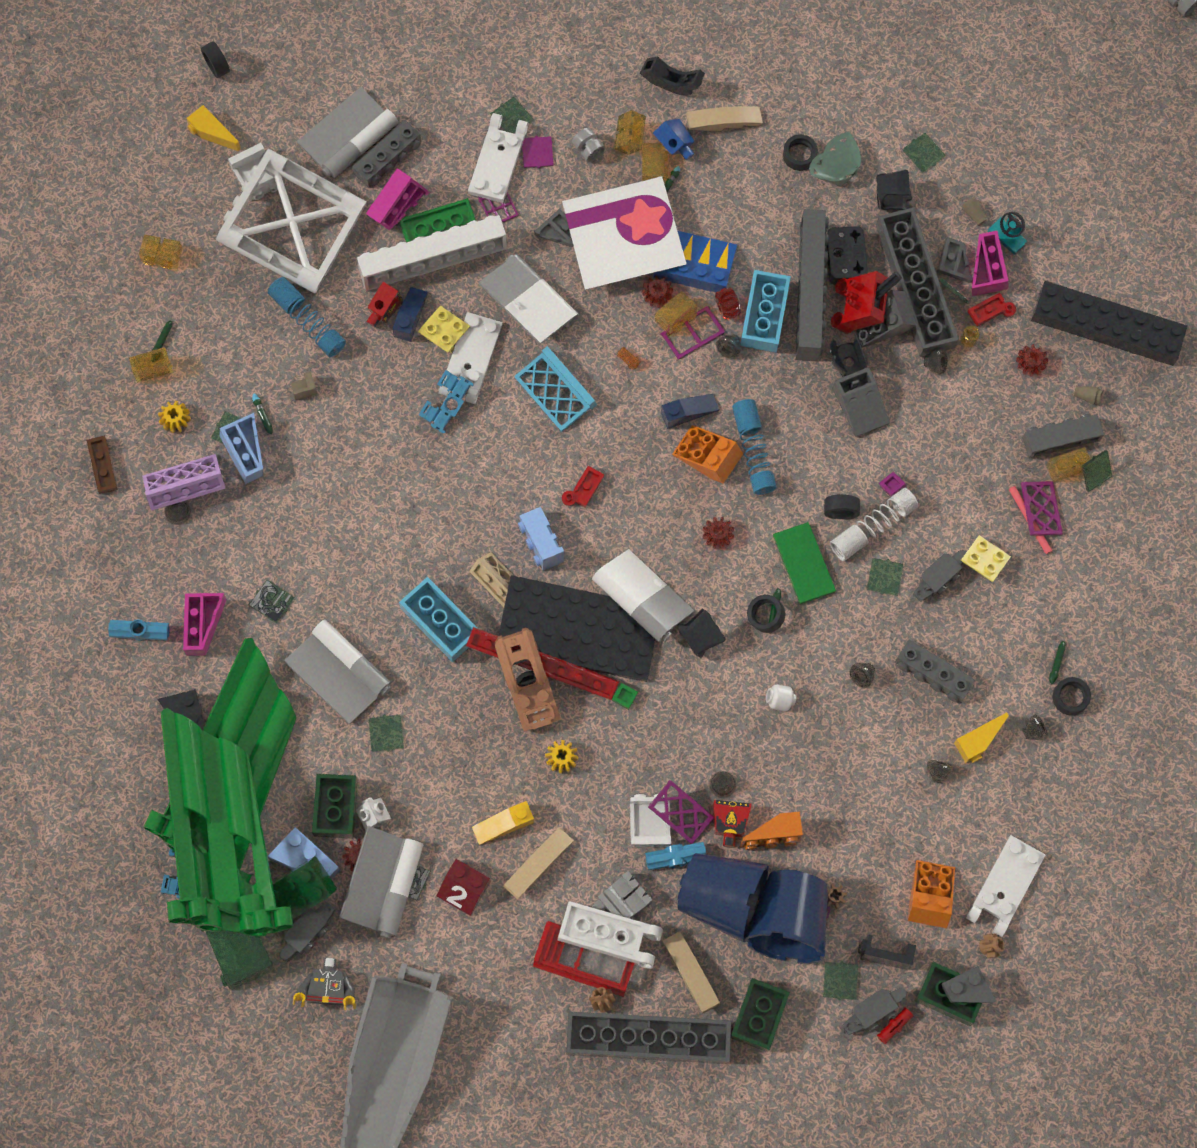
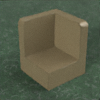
(304, 387)

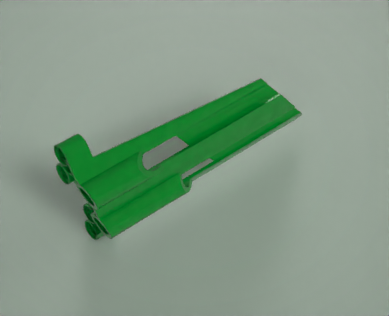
(259, 721)
(217, 783)

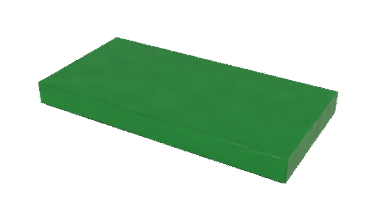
(437, 219)
(804, 563)

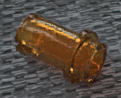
(632, 361)

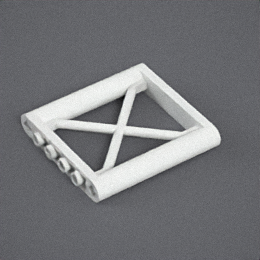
(279, 167)

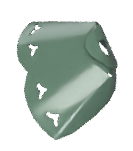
(838, 162)

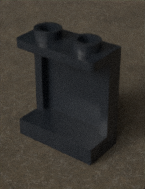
(888, 958)

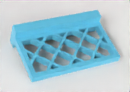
(570, 383)

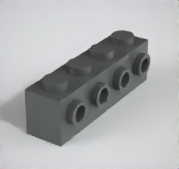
(387, 154)
(1062, 435)
(934, 671)

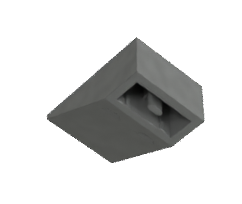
(897, 320)
(861, 402)

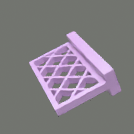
(178, 489)

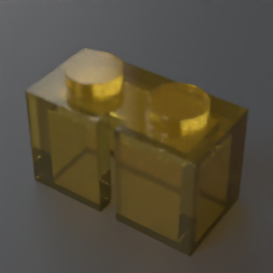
(631, 132)
(653, 161)
(163, 254)
(675, 313)
(151, 363)
(1062, 466)

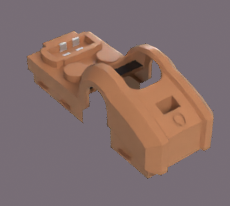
(534, 697)

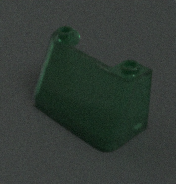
(239, 957)

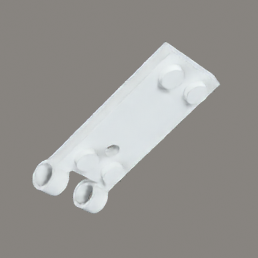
(496, 166)
(476, 350)
(1012, 877)
(599, 932)

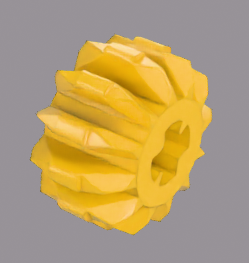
(181, 420)
(569, 757)

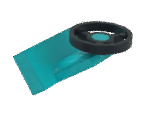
(1010, 231)

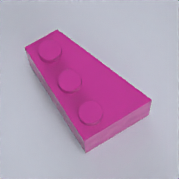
(395, 199)
(989, 268)
(200, 621)

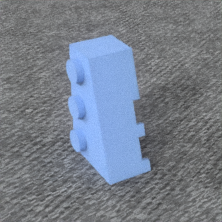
(243, 447)
(541, 539)
(298, 849)

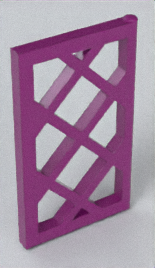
(1031, 517)
(665, 815)

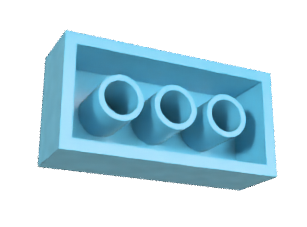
(765, 311)
(438, 618)

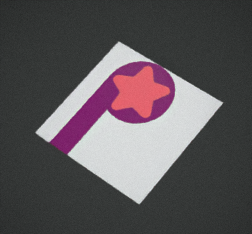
(623, 232)

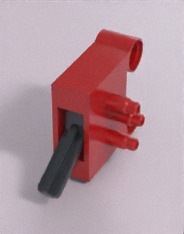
(864, 300)

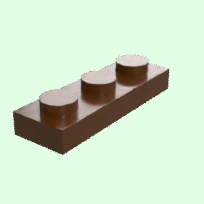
(102, 464)

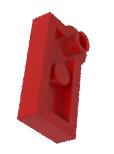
(990, 309)
(584, 489)

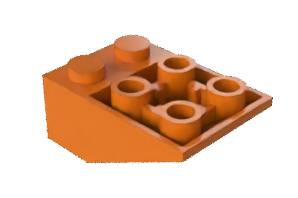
(708, 453)
(781, 829)
(932, 894)

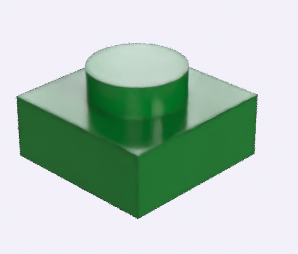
(625, 696)

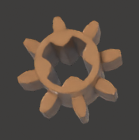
(838, 891)
(991, 945)
(602, 999)

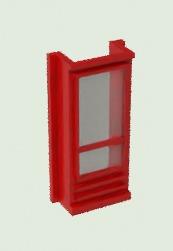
(580, 963)

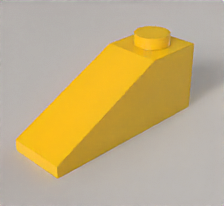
(209, 128)
(975, 743)
(503, 823)

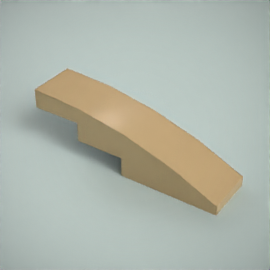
(724, 117)
(538, 863)
(691, 972)

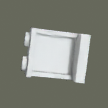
(244, 163)
(647, 827)

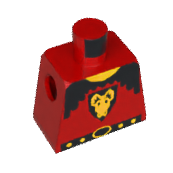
(387, 299)
(730, 820)

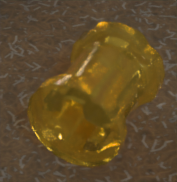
(967, 332)

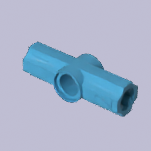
(127, 629)
(673, 856)

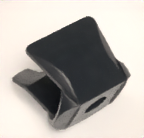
(893, 190)
(846, 350)
(701, 633)

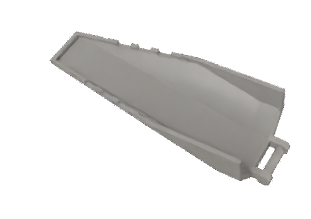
(392, 1057)

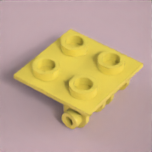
(444, 329)
(985, 558)

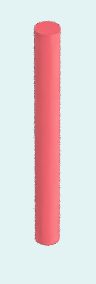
(1020, 502)

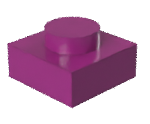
(892, 484)

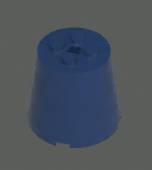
(722, 892)
(790, 918)

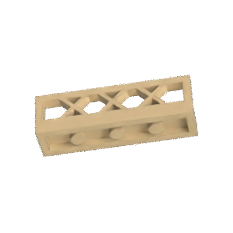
(490, 576)

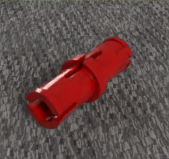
(895, 1025)

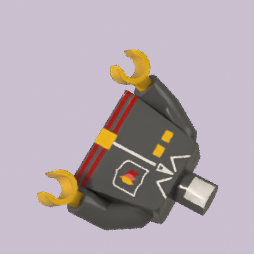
(327, 987)

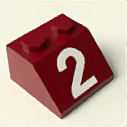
(463, 887)

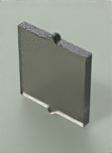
(688, 818)

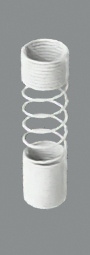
(854, 538)

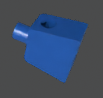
(675, 138)

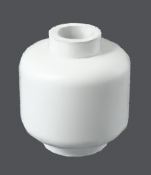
(780, 697)

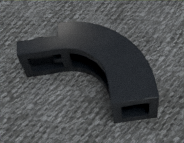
(670, 79)

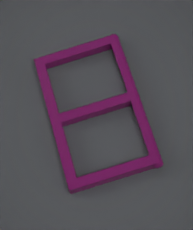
(700, 343)

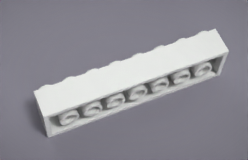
(432, 252)

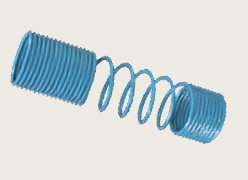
(285, 295)
(748, 420)

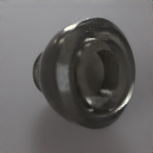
(729, 346)
(936, 361)
(177, 513)
(862, 674)
(1035, 728)
(939, 770)
(722, 784)

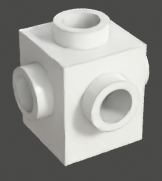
(373, 813)

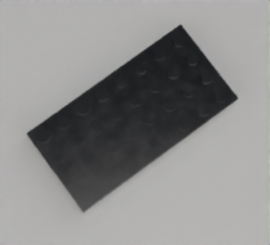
(578, 627)

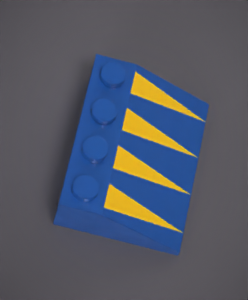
(706, 265)

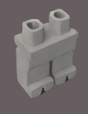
(614, 897)

